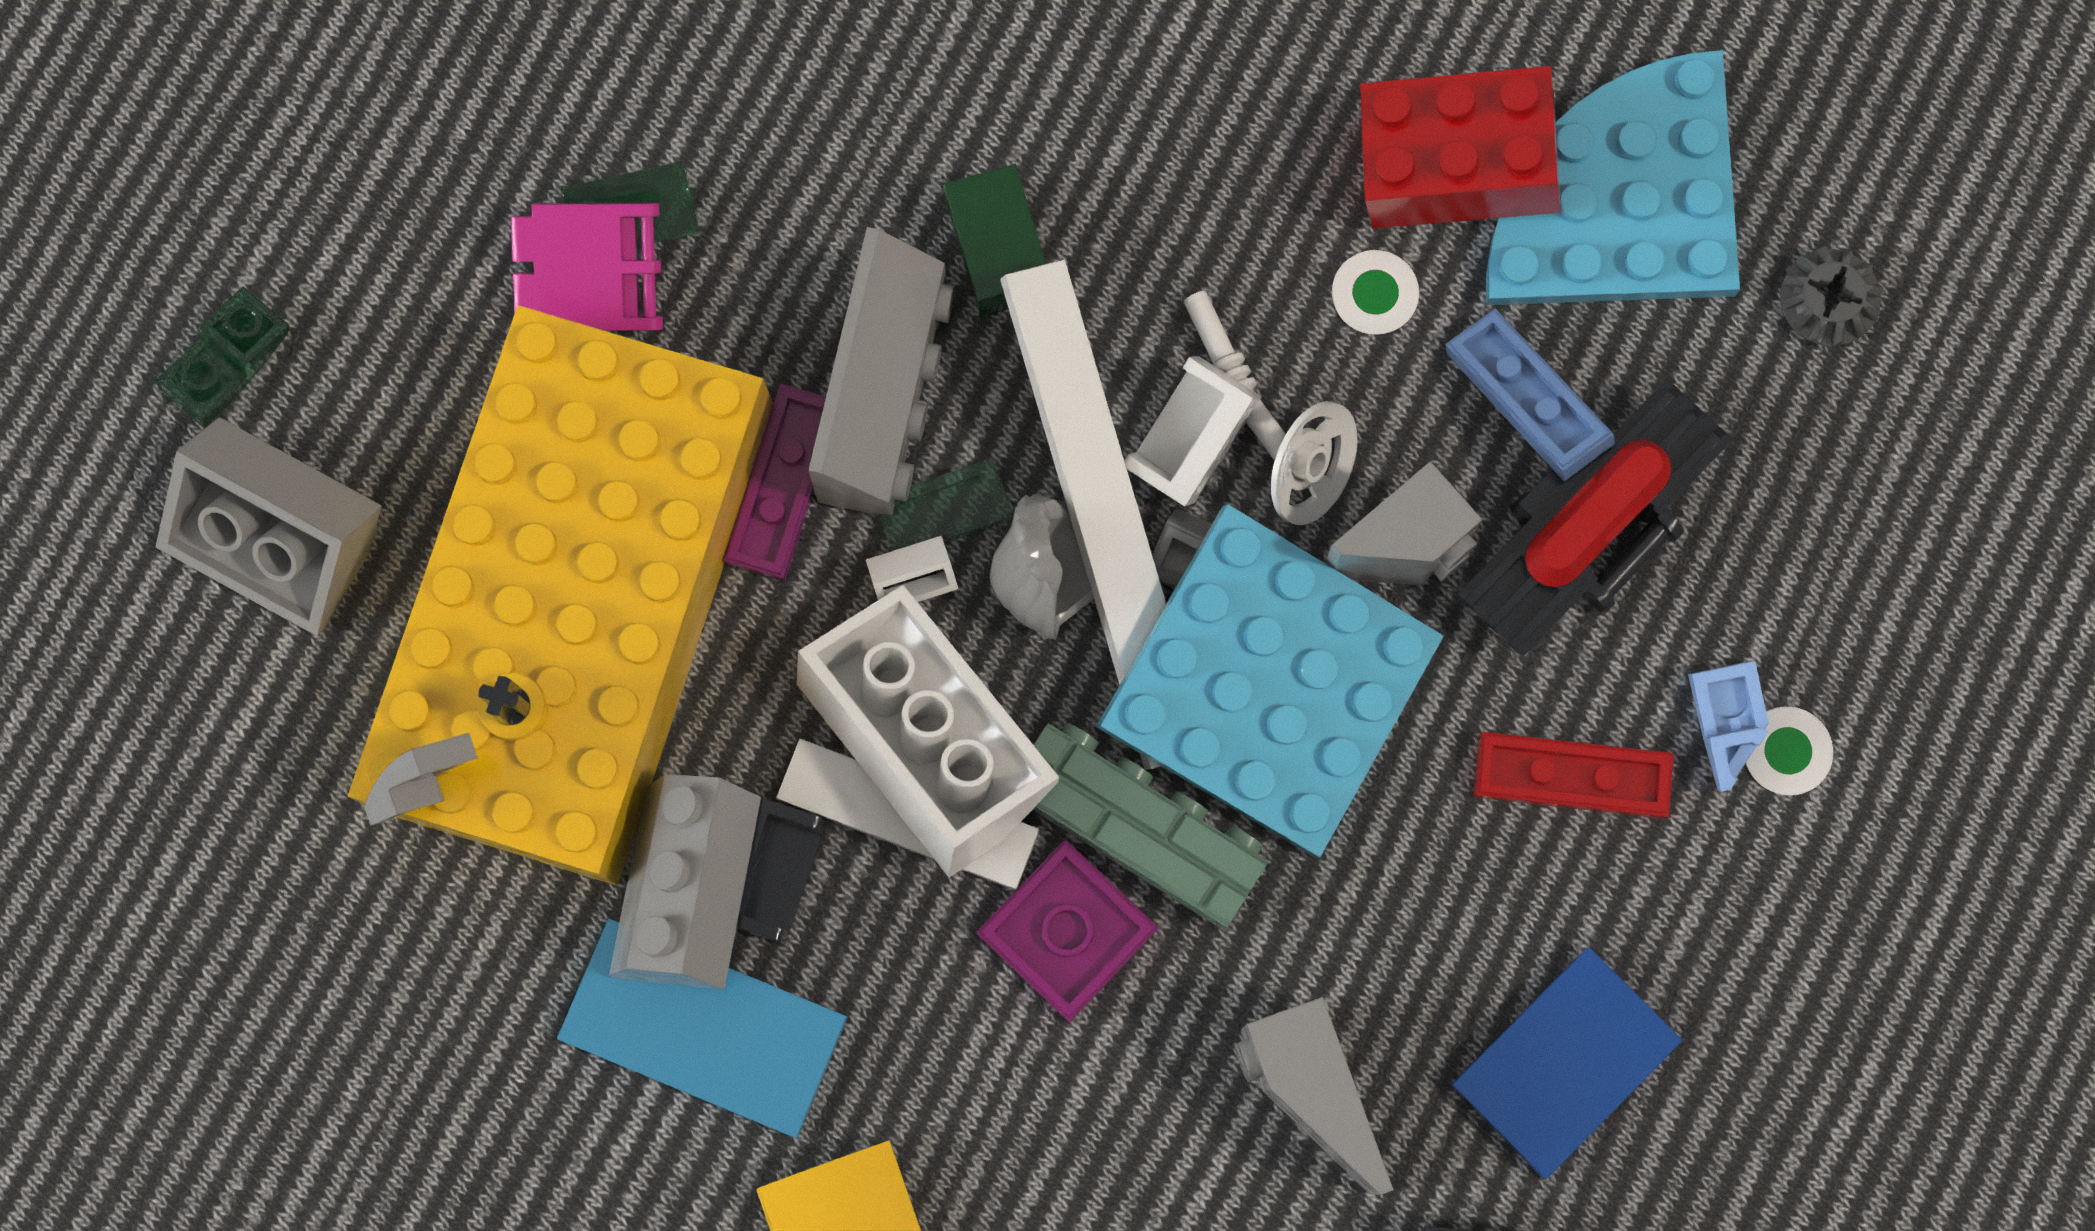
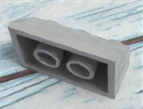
(265, 524)
(685, 882)

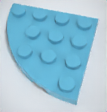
(1638, 196)

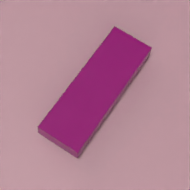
(777, 488)

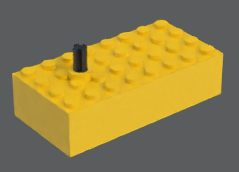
(569, 589)

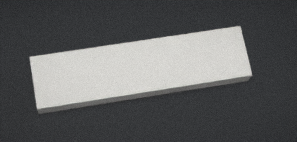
(845, 794)

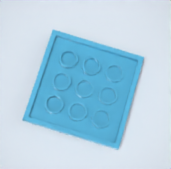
(1270, 681)

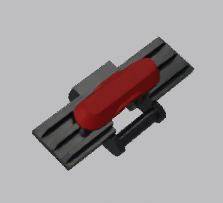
(1577, 518)

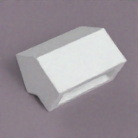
(911, 563)

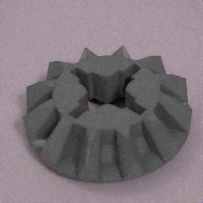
(1805, 305)

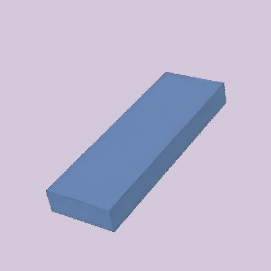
(1530, 394)

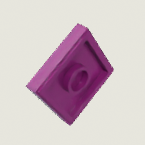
(1067, 930)

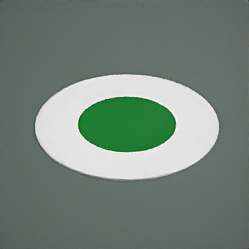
(1375, 292)
(1793, 753)

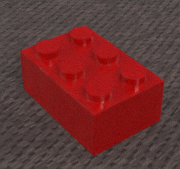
(1460, 147)

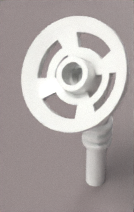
(1301, 453)

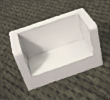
(1193, 431)

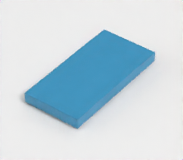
(732, 1047)

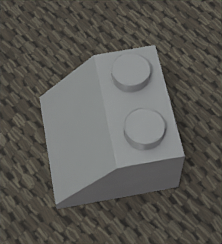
(1410, 534)

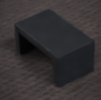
(778, 869)

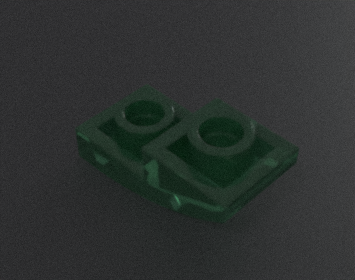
(225, 358)

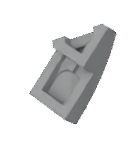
(412, 779)

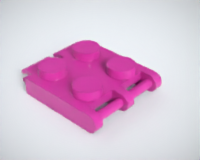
(588, 263)

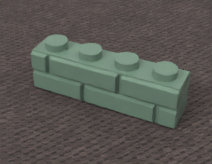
(1145, 831)

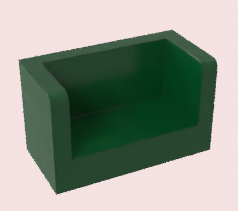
(992, 232)

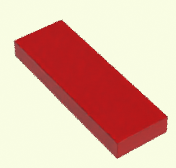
(1573, 775)

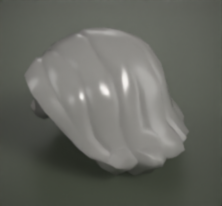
(1040, 566)

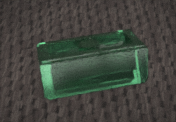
(661, 184)

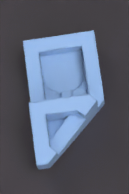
(1729, 717)

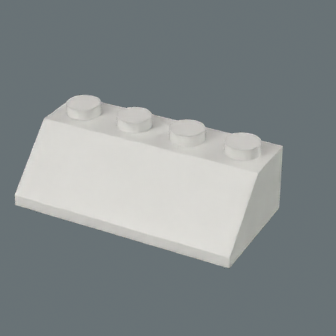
(924, 729)

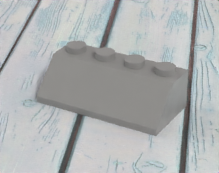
(880, 377)

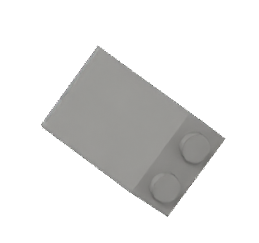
(1309, 1079)

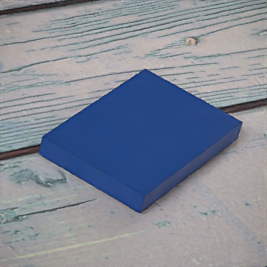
(1566, 1063)

